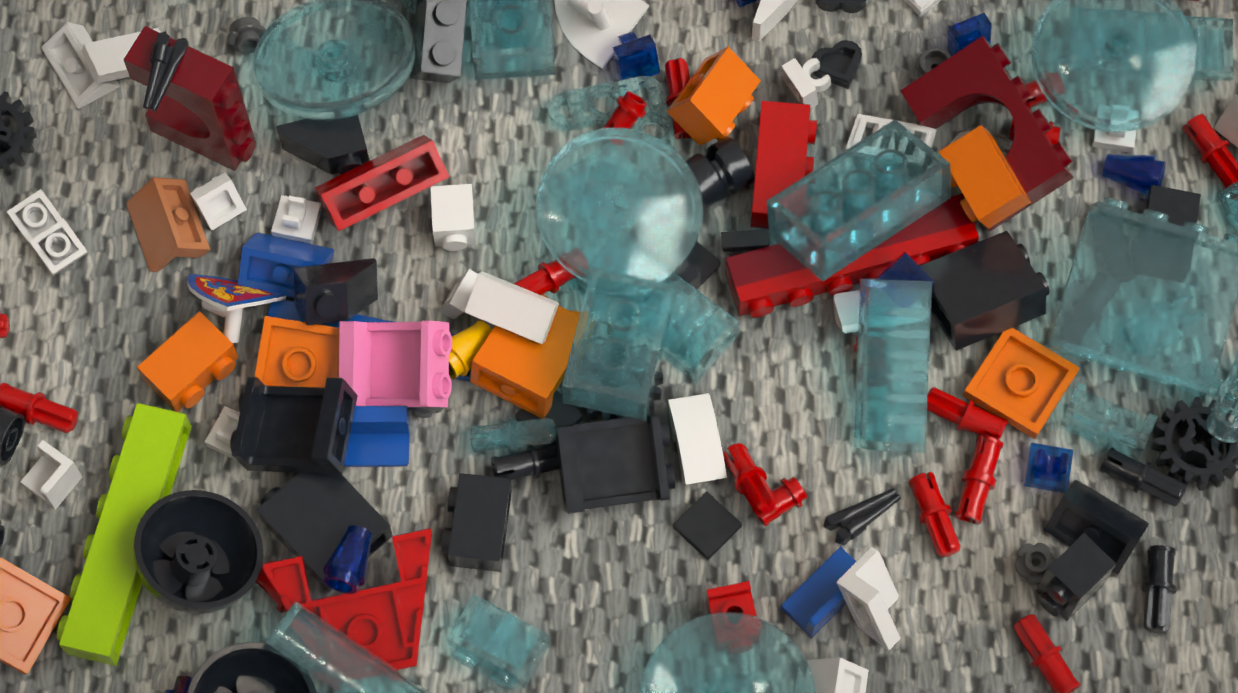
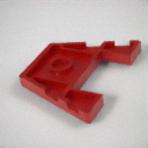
(379, 617)

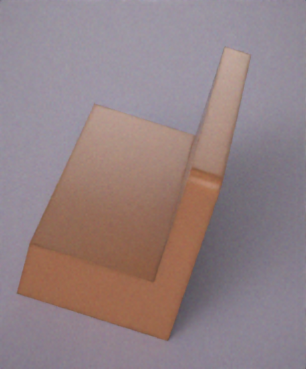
(167, 222)

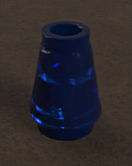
(1134, 171)
(349, 561)

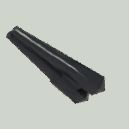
(165, 63)
(858, 516)

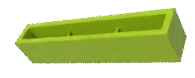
(109, 581)

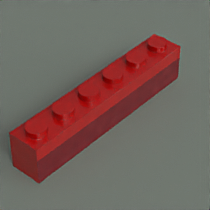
(776, 277)

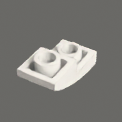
(47, 232)
(696, 438)

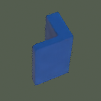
(270, 260)
(379, 437)
(819, 595)

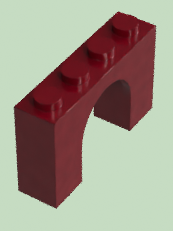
(980, 77)
(200, 106)

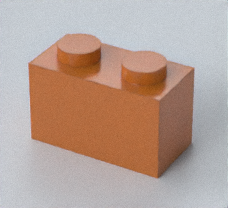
(714, 97)
(984, 178)
(189, 363)

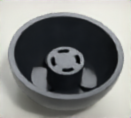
(206, 535)
(250, 669)

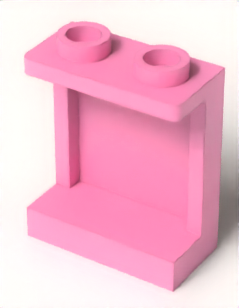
(396, 362)

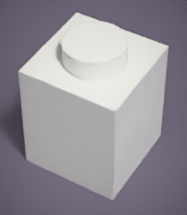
(453, 216)

